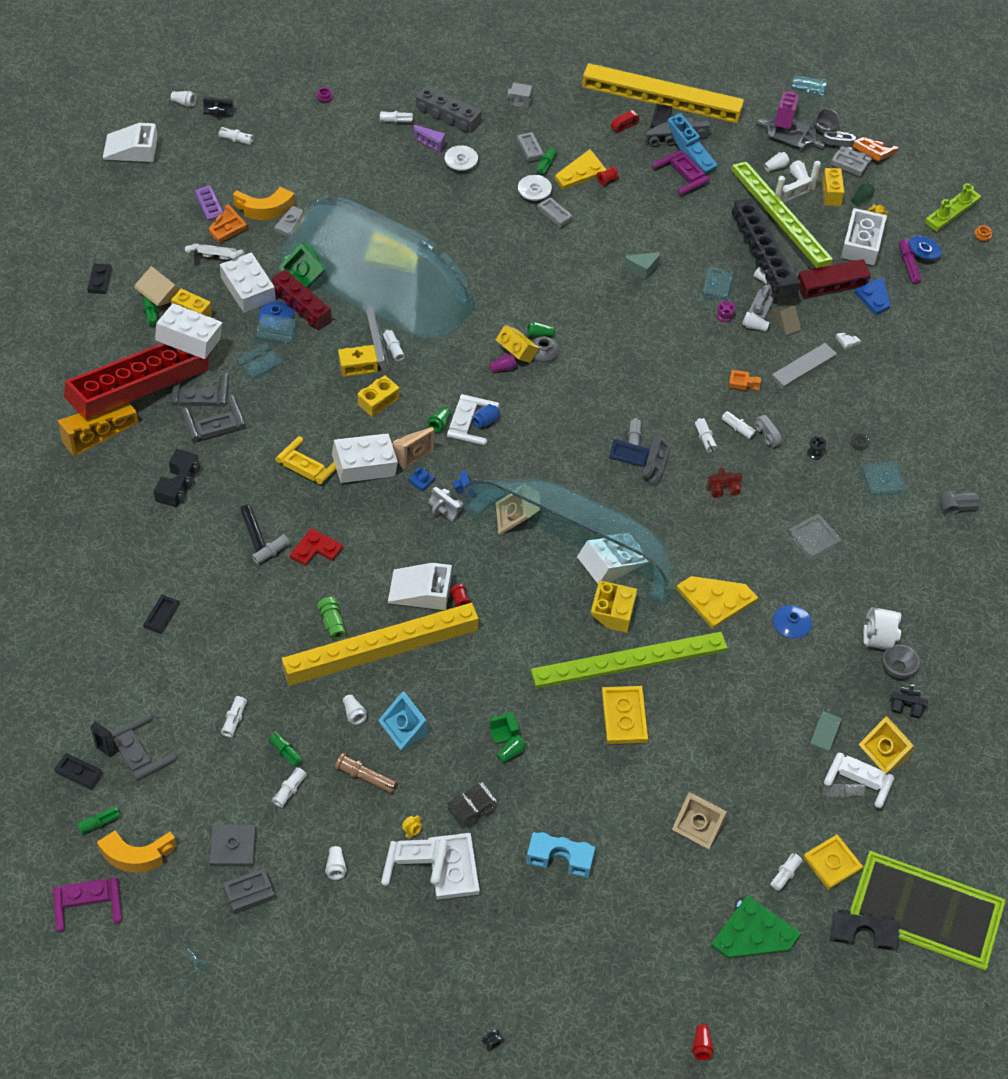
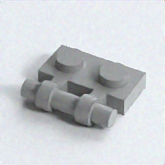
(851, 160)

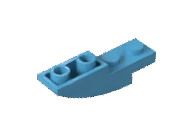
(688, 142)

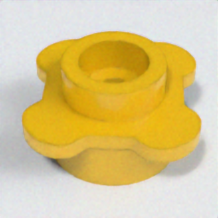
(412, 826)

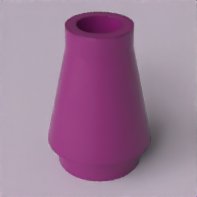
(504, 363)

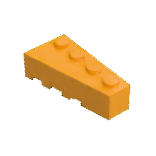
(83, 434)

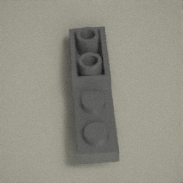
(662, 134)

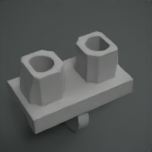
(444, 504)

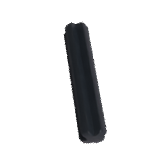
(252, 527)

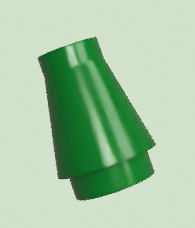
(538, 330)
(439, 419)
(514, 746)

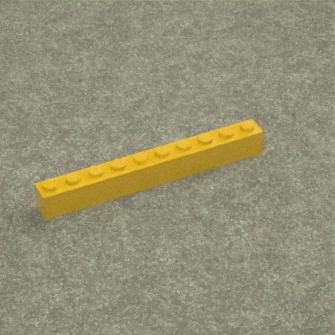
(662, 92)
(380, 644)

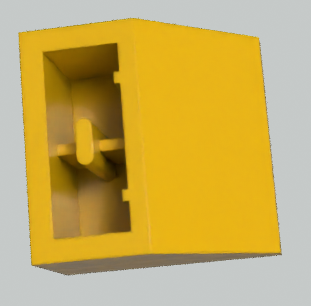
(614, 605)

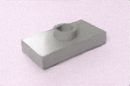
(530, 146)
(555, 212)
(288, 221)

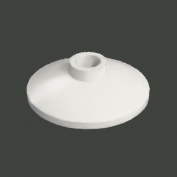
(461, 158)
(534, 187)

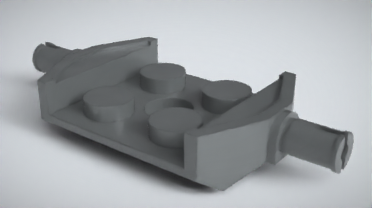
(802, 137)

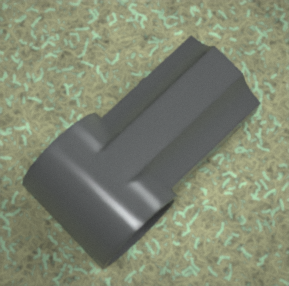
(954, 502)

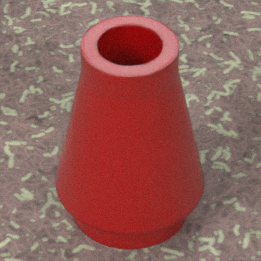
(702, 1044)

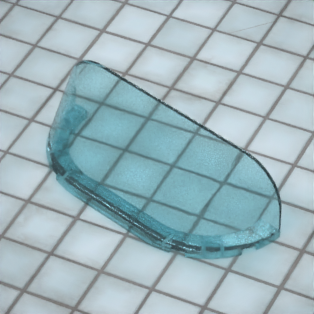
(383, 267)
(584, 512)

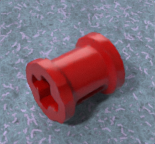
(607, 176)
(459, 594)

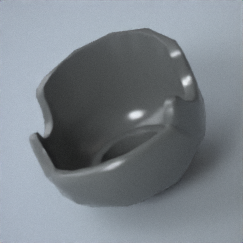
(826, 118)

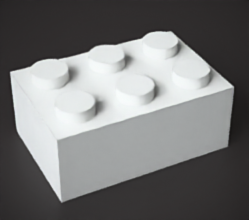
(863, 236)
(247, 282)
(188, 331)
(364, 458)

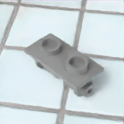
(762, 301)

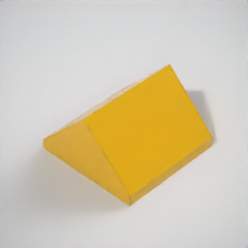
(887, 746)

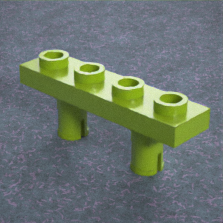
(954, 208)

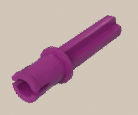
(908, 257)

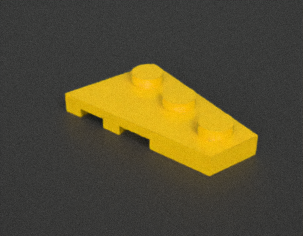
(580, 170)

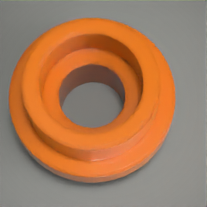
(983, 233)

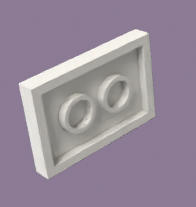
(459, 869)

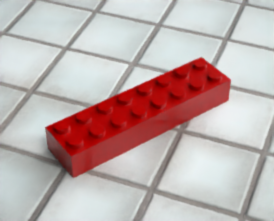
(131, 378)

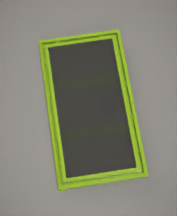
(930, 909)

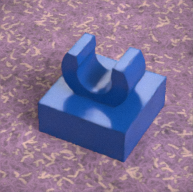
(421, 479)
(460, 484)

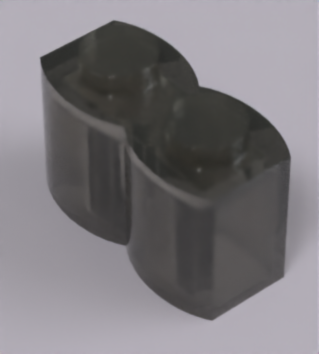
(472, 805)

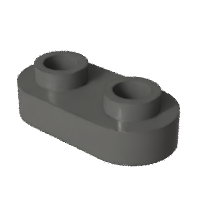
(838, 138)

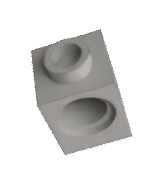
(520, 95)

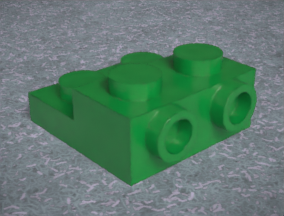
(303, 264)

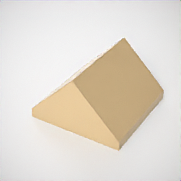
(156, 287)
(699, 820)

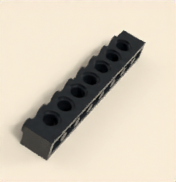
(765, 248)

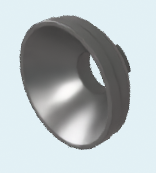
(546, 354)
(903, 655)

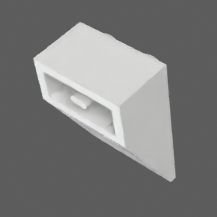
(132, 143)
(608, 560)
(421, 586)

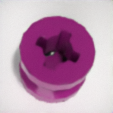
(725, 311)

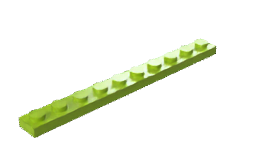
(782, 215)
(628, 660)

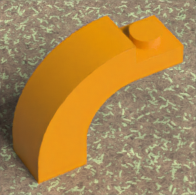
(265, 208)
(135, 858)

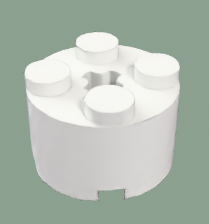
(882, 628)

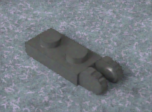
(656, 460)

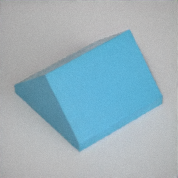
(404, 722)

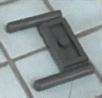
(200, 396)
(215, 425)
(133, 751)

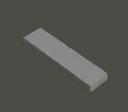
(378, 339)
(804, 366)

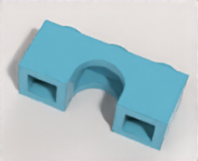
(544, 847)

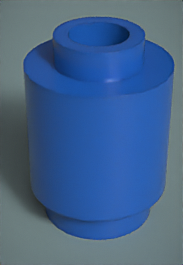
(485, 416)

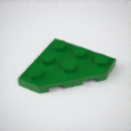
(754, 932)

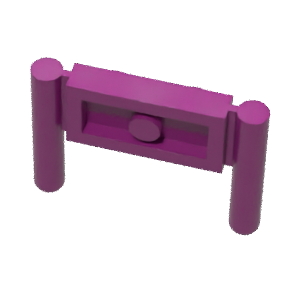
(686, 168)
(86, 894)

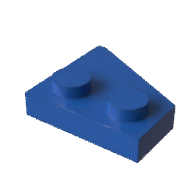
(874, 296)

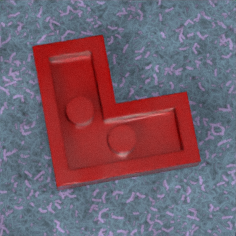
(313, 544)

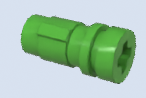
(330, 612)

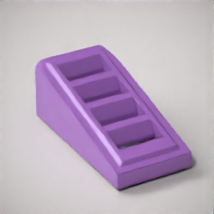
(432, 138)
(203, 198)

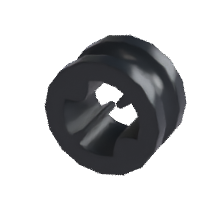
(493, 1040)

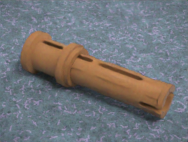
(356, 769)

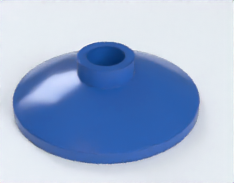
(925, 247)
(282, 309)
(789, 627)

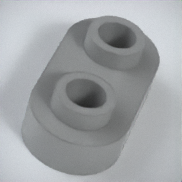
(768, 430)

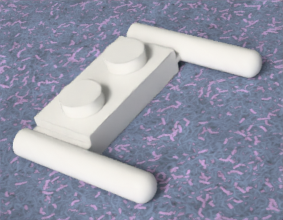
(799, 187)
(209, 251)
(463, 418)
(861, 773)
(415, 852)

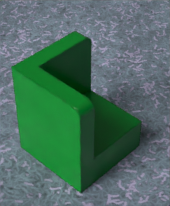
(503, 727)

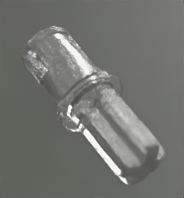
(844, 790)

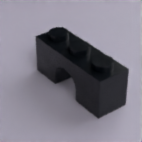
(173, 490)
(883, 929)

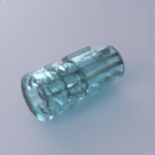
(809, 84)

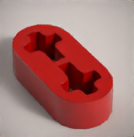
(625, 121)

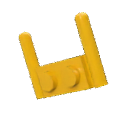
(304, 465)

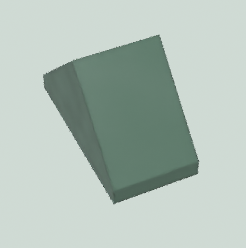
(642, 264)
(825, 731)

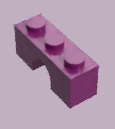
(786, 109)

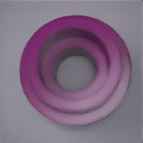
(324, 94)

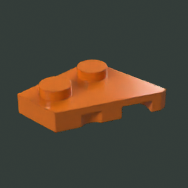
(874, 148)
(227, 225)

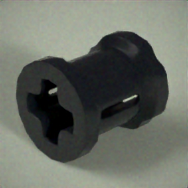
(821, 444)

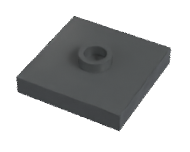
(232, 845)

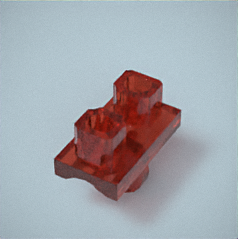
(722, 481)

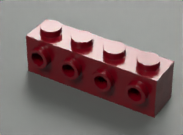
(833, 278)
(302, 300)

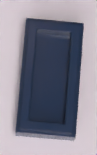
(629, 452)

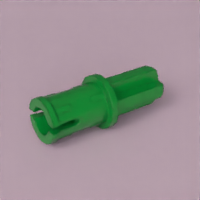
(546, 160)
(150, 311)
(285, 749)
(98, 820)

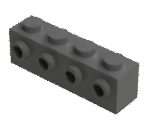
(448, 109)

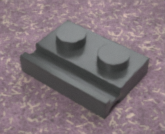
(249, 890)

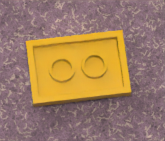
(624, 715)

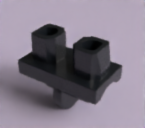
(218, 106)
(899, 699)

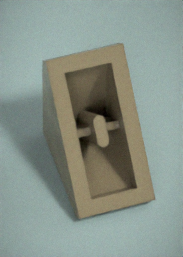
(786, 319)

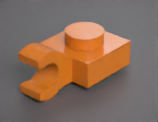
(741, 381)

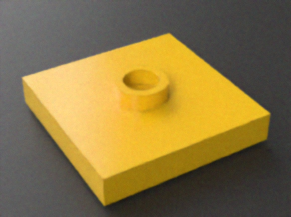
(832, 862)

